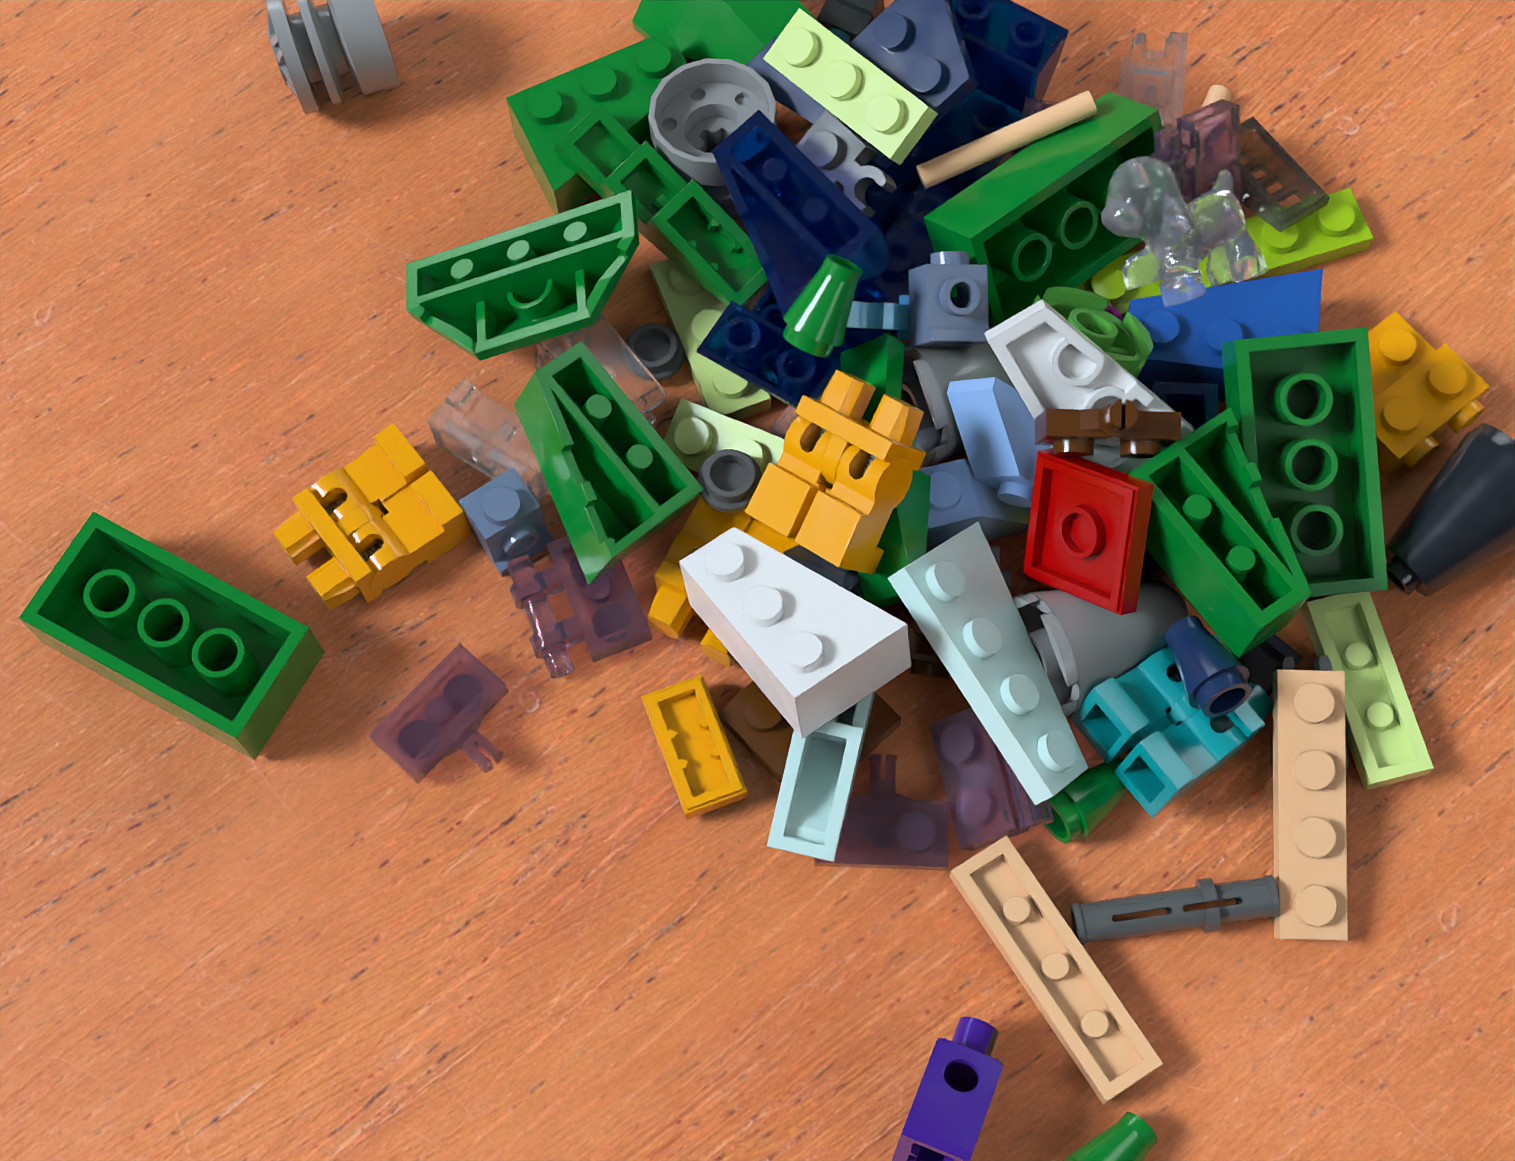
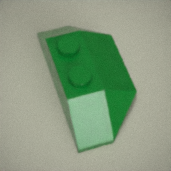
(526, 279)

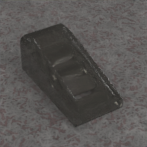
(1280, 167)

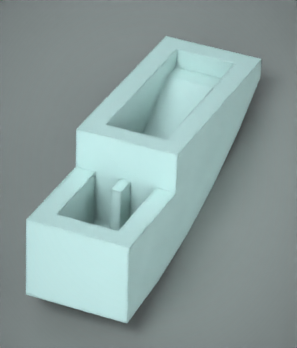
(819, 785)

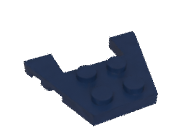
(911, 43)

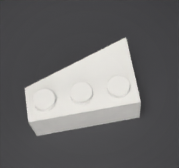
(792, 629)

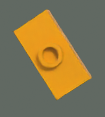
(694, 747)

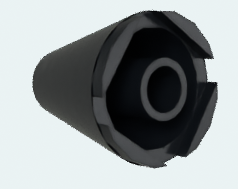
(1460, 518)

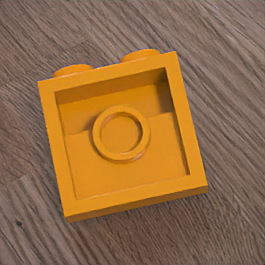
(1417, 394)

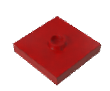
(1088, 530)

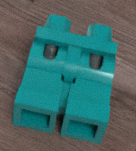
(1168, 737)

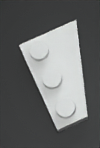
(1064, 369)

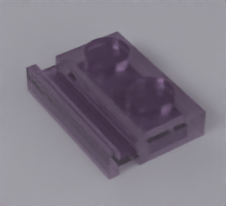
(981, 785)

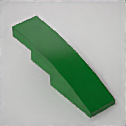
(670, 212)
(906, 531)

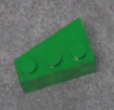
(552, 108)
(601, 460)
(1220, 538)

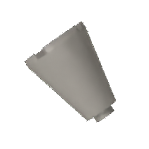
(926, 384)
(1089, 644)

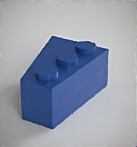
(1191, 333)

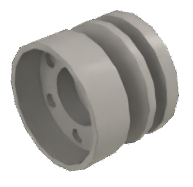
(329, 43)
(698, 110)

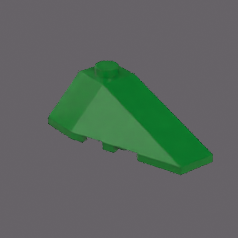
(717, 27)

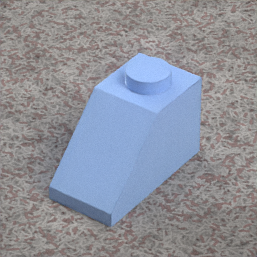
(997, 436)
(962, 500)

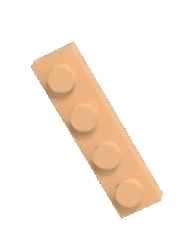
(1310, 804)
(1055, 970)

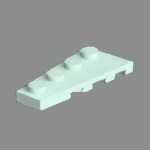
(985, 647)

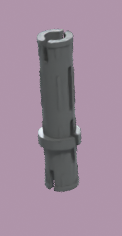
(1253, 900)

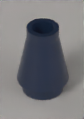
(1208, 671)

